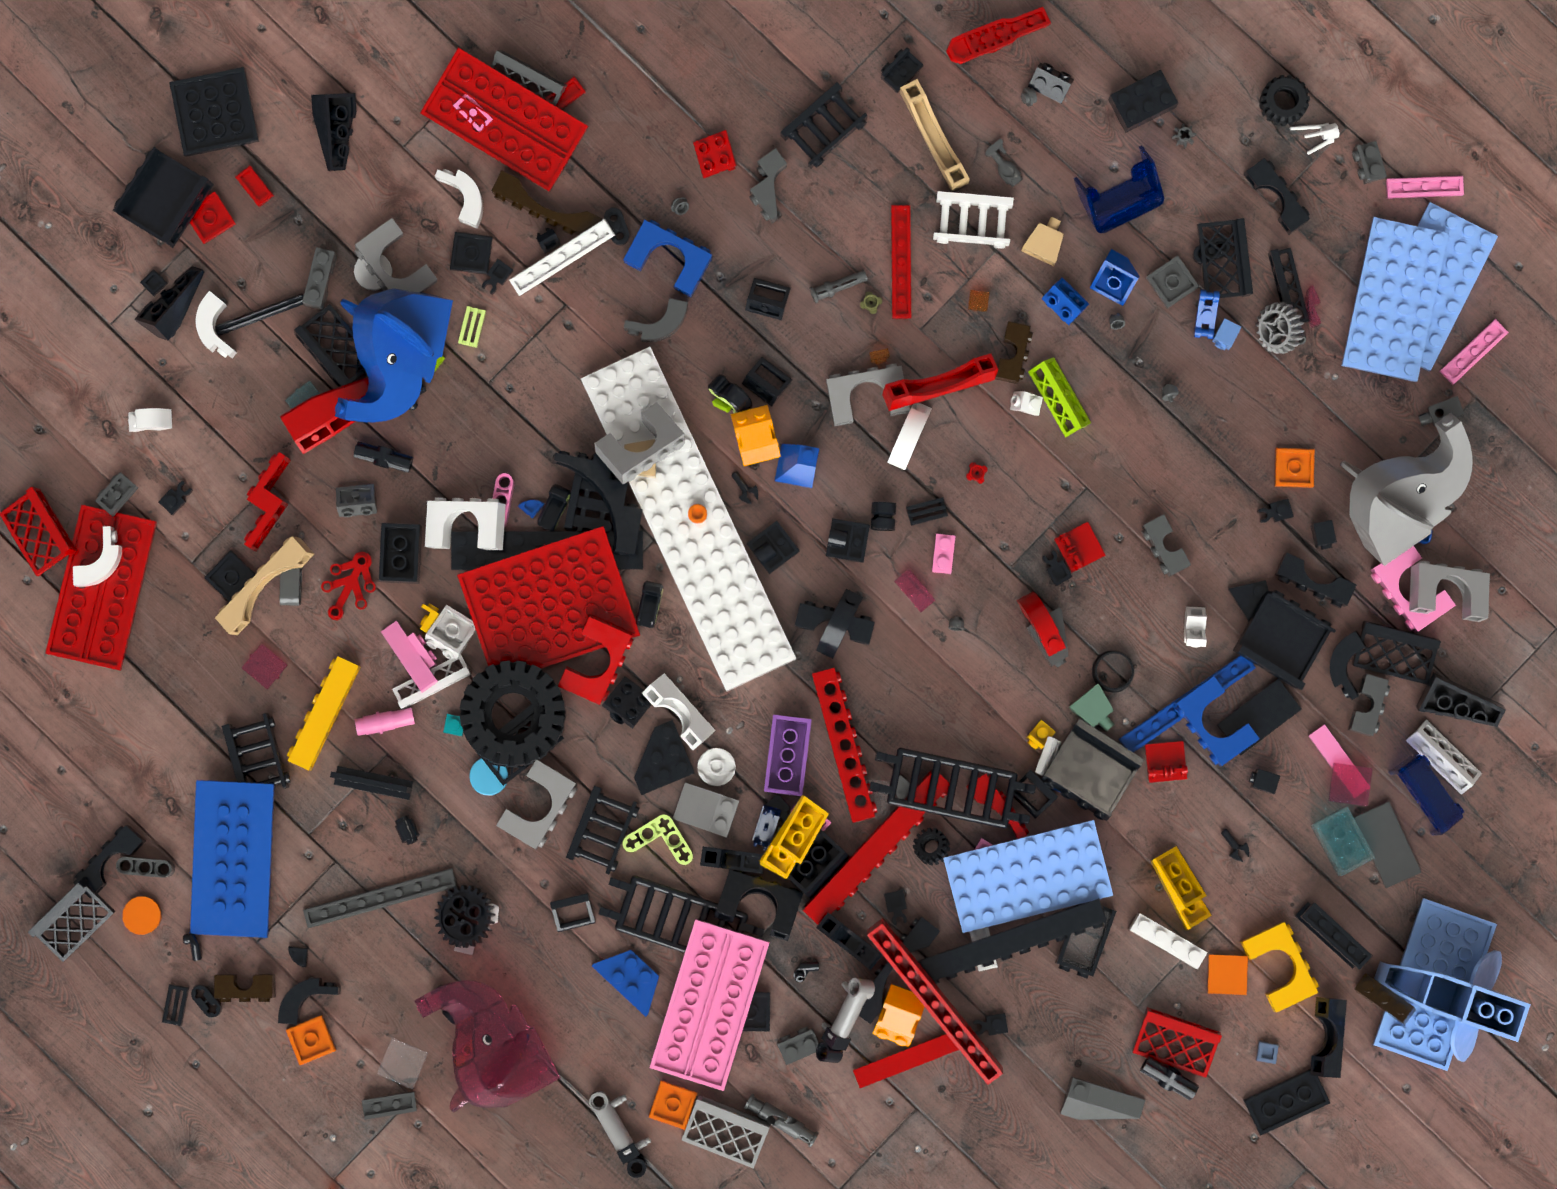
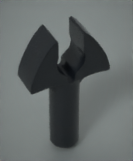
(744, 487)
(1235, 846)

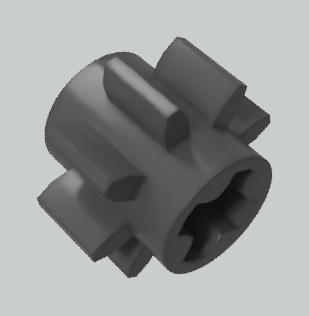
(1180, 132)

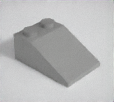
(706, 809)

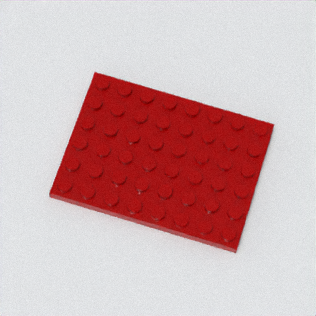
(542, 598)

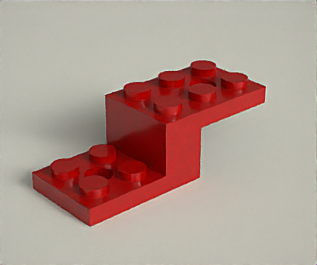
(266, 501)

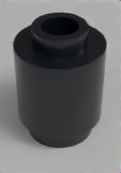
(407, 830)

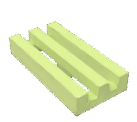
(461, 338)

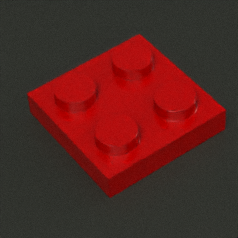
(211, 218)

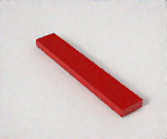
(901, 261)
(904, 1060)

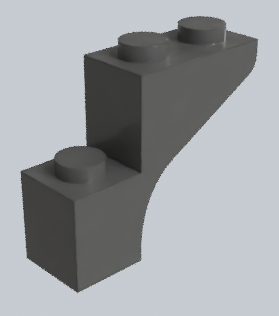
(764, 193)

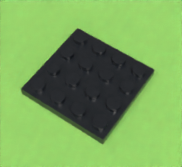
(214, 111)

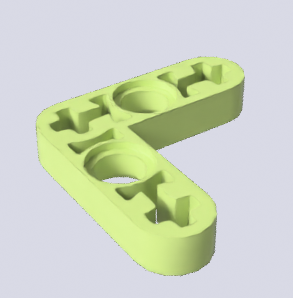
(657, 832)

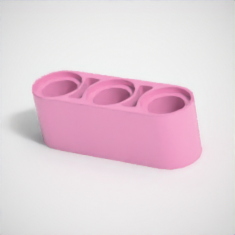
(504, 492)

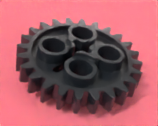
(457, 932)

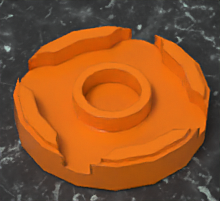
(141, 915)

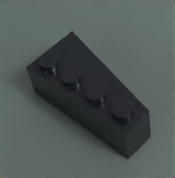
(1457, 701)

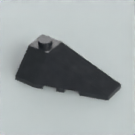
(333, 122)
(168, 312)

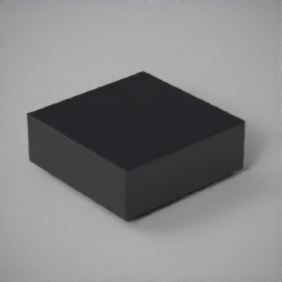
(153, 282)

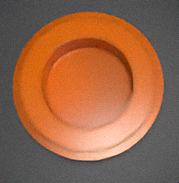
(697, 513)

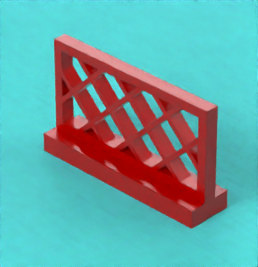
(52, 525)
(1178, 1025)

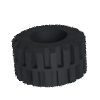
(1288, 85)

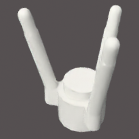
(1327, 132)

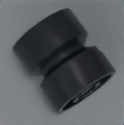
(883, 516)

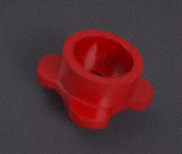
(972, 476)

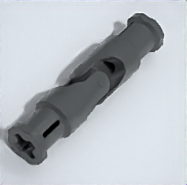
(784, 1122)

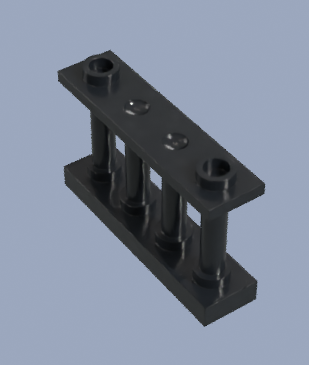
(805, 119)
(236, 752)
(584, 833)
(1333, 935)

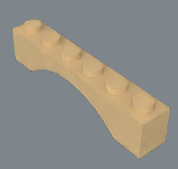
(933, 135)
(238, 611)

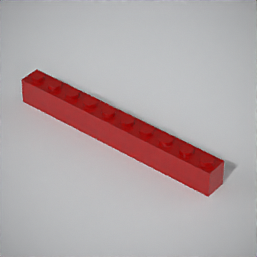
(871, 853)
(935, 1001)

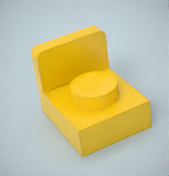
(428, 621)
(1039, 734)

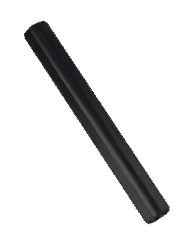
(259, 314)

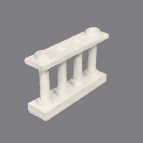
(965, 201)

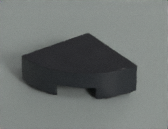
(299, 955)

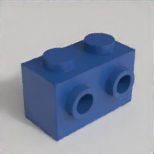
(1065, 301)

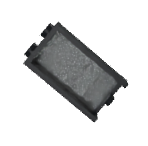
(1084, 950)

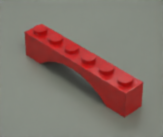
(908, 392)
(998, 804)

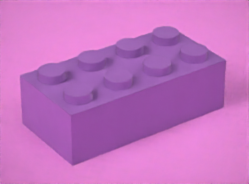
(787, 755)

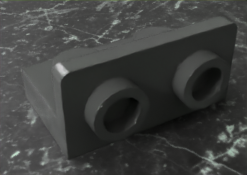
(1369, 162)
(116, 493)
(356, 500)
(798, 1046)

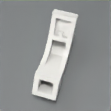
(473, 204)
(206, 319)
(909, 435)
(104, 566)

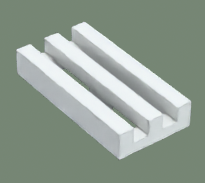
(1049, 752)

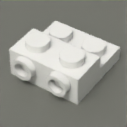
(450, 633)

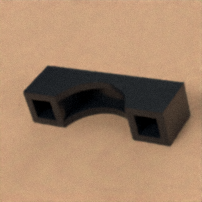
(1264, 177)
(1292, 570)
(810, 617)
(125, 841)
(1328, 1059)

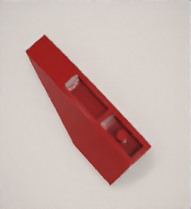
(315, 418)

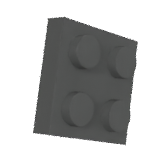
(1172, 282)

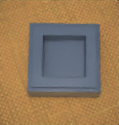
(1267, 1052)

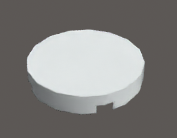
(365, 279)
(716, 767)

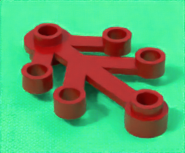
(350, 582)

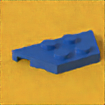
(631, 978)

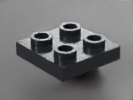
(847, 540)
(773, 547)
(627, 703)

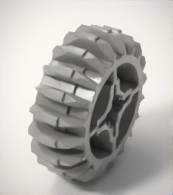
(1286, 324)

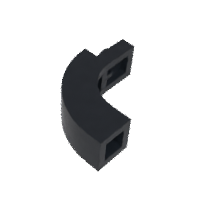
(839, 623)
(1339, 661)
(731, 860)
(849, 941)
(292, 1002)

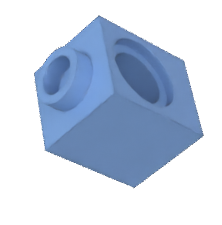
(1226, 334)

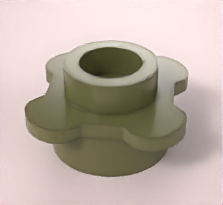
(870, 297)

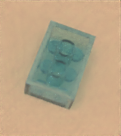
(1342, 841)

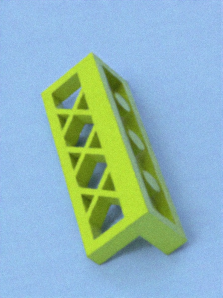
(1062, 394)

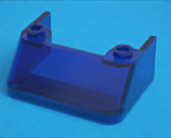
(1124, 200)
(1429, 793)

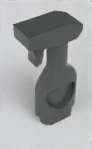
(1006, 169)

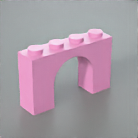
(1389, 578)

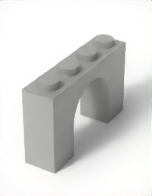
(371, 249)
(840, 389)
(629, 464)
(1472, 584)
(560, 790)

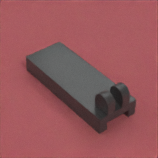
(389, 1105)

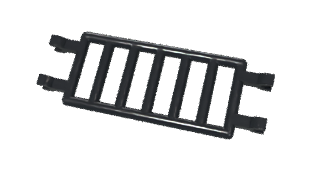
(947, 810)
(670, 894)

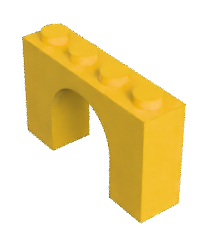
(1301, 984)

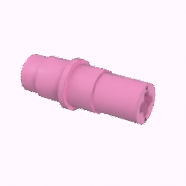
(384, 721)

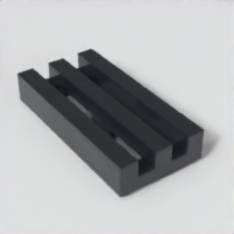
(924, 504)
(182, 1008)

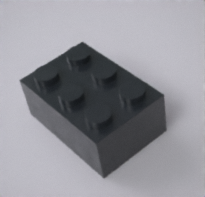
(1143, 101)
(400, 553)

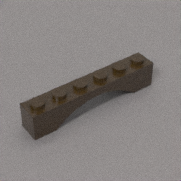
(510, 189)

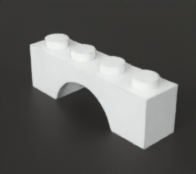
(694, 726)
(1167, 940)

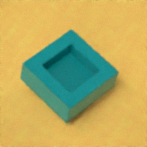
(453, 725)

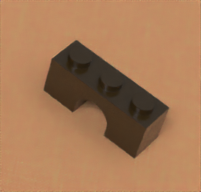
(1018, 336)
(226, 988)
(1385, 999)

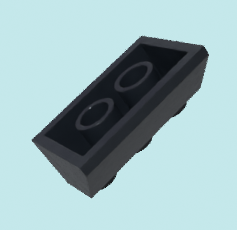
(818, 865)

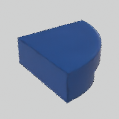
(531, 507)

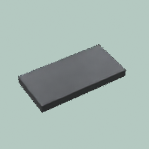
(1389, 845)

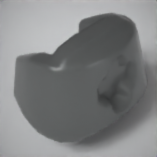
(1169, 392)

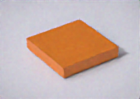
(1294, 467)
(1227, 974)
(311, 1040)
(672, 1104)

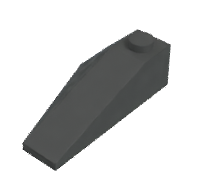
(1094, 1102)

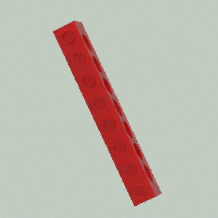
(821, 680)

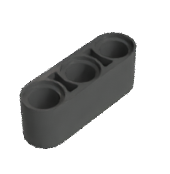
(291, 587)
(136, 863)

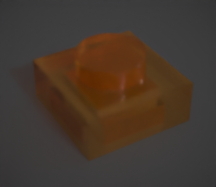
(978, 301)
(879, 356)

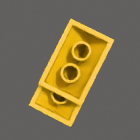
(794, 837)
(1181, 887)

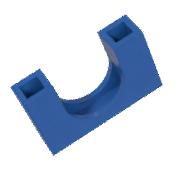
(652, 236)
(1192, 708)

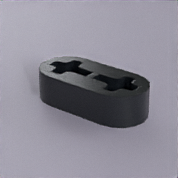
(203, 1003)

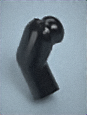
(194, 944)
(803, 969)

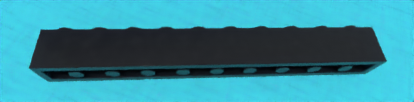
(1014, 940)

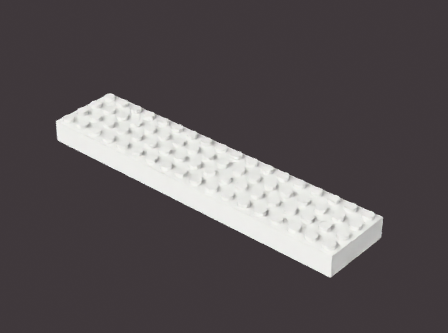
(702, 557)

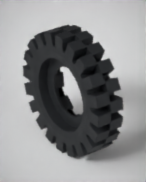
(487, 689)

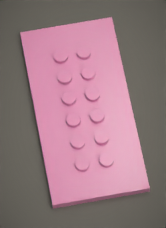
(709, 1004)

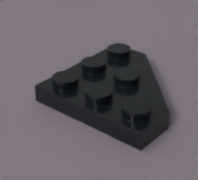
(663, 760)

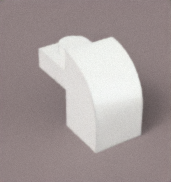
(150, 419)
(1195, 627)

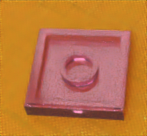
(1350, 784)

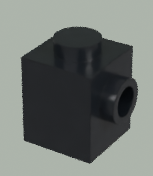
(1323, 534)
(1264, 781)

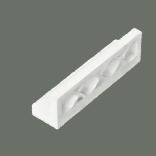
(441, 684)
(1442, 759)

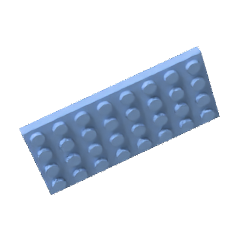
(1462, 263)
(1395, 299)
(1028, 876)
(1443, 943)

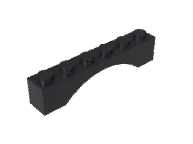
(919, 937)

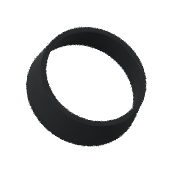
(1095, 676)

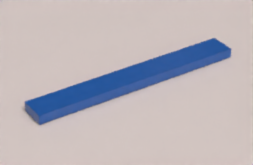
(1168, 716)

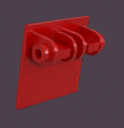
(715, 154)
(1079, 547)
(1166, 761)

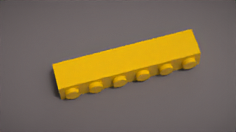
(324, 713)

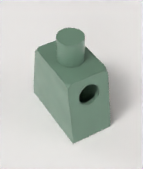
(1094, 708)

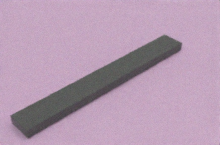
(380, 898)

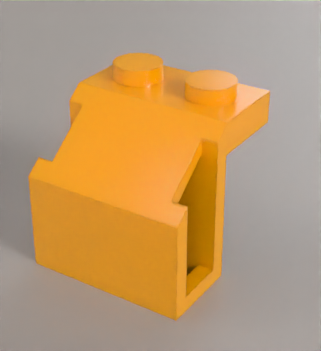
(755, 435)
(899, 1016)

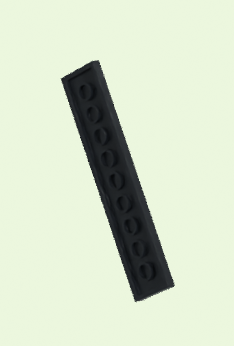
(467, 556)

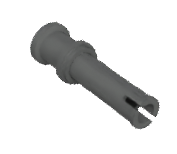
(830, 291)

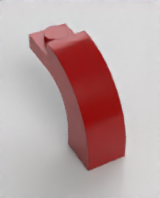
(1042, 623)

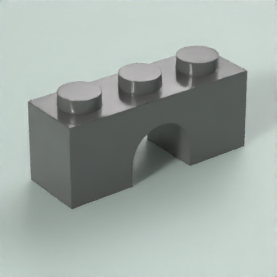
(321, 269)
(1170, 561)
(1375, 689)

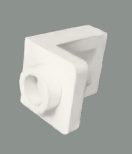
(1026, 402)

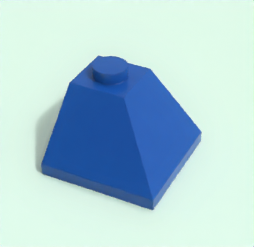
(1115, 278)
(797, 465)

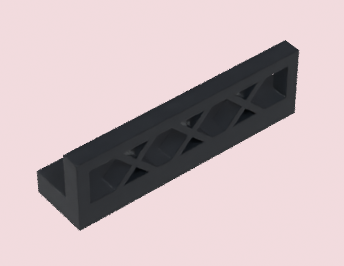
(1282, 287)

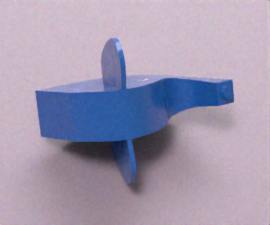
(398, 344)

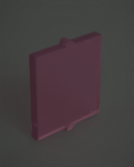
(264, 666)

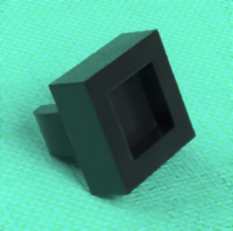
(548, 240)

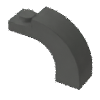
(662, 329)

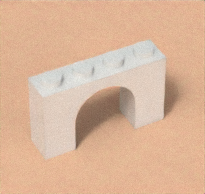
(443, 513)

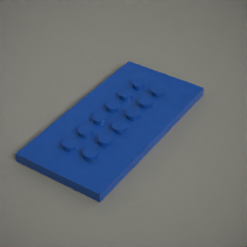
(232, 858)

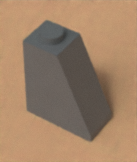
(1058, 658)

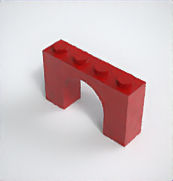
(595, 687)

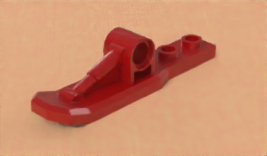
(995, 35)

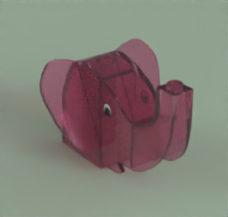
(493, 1050)

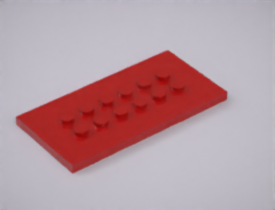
(524, 130)
(97, 620)

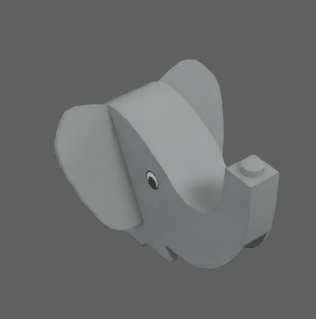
(1406, 496)

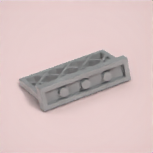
(730, 1115)

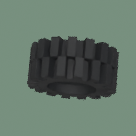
(939, 853)

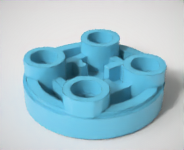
(484, 780)

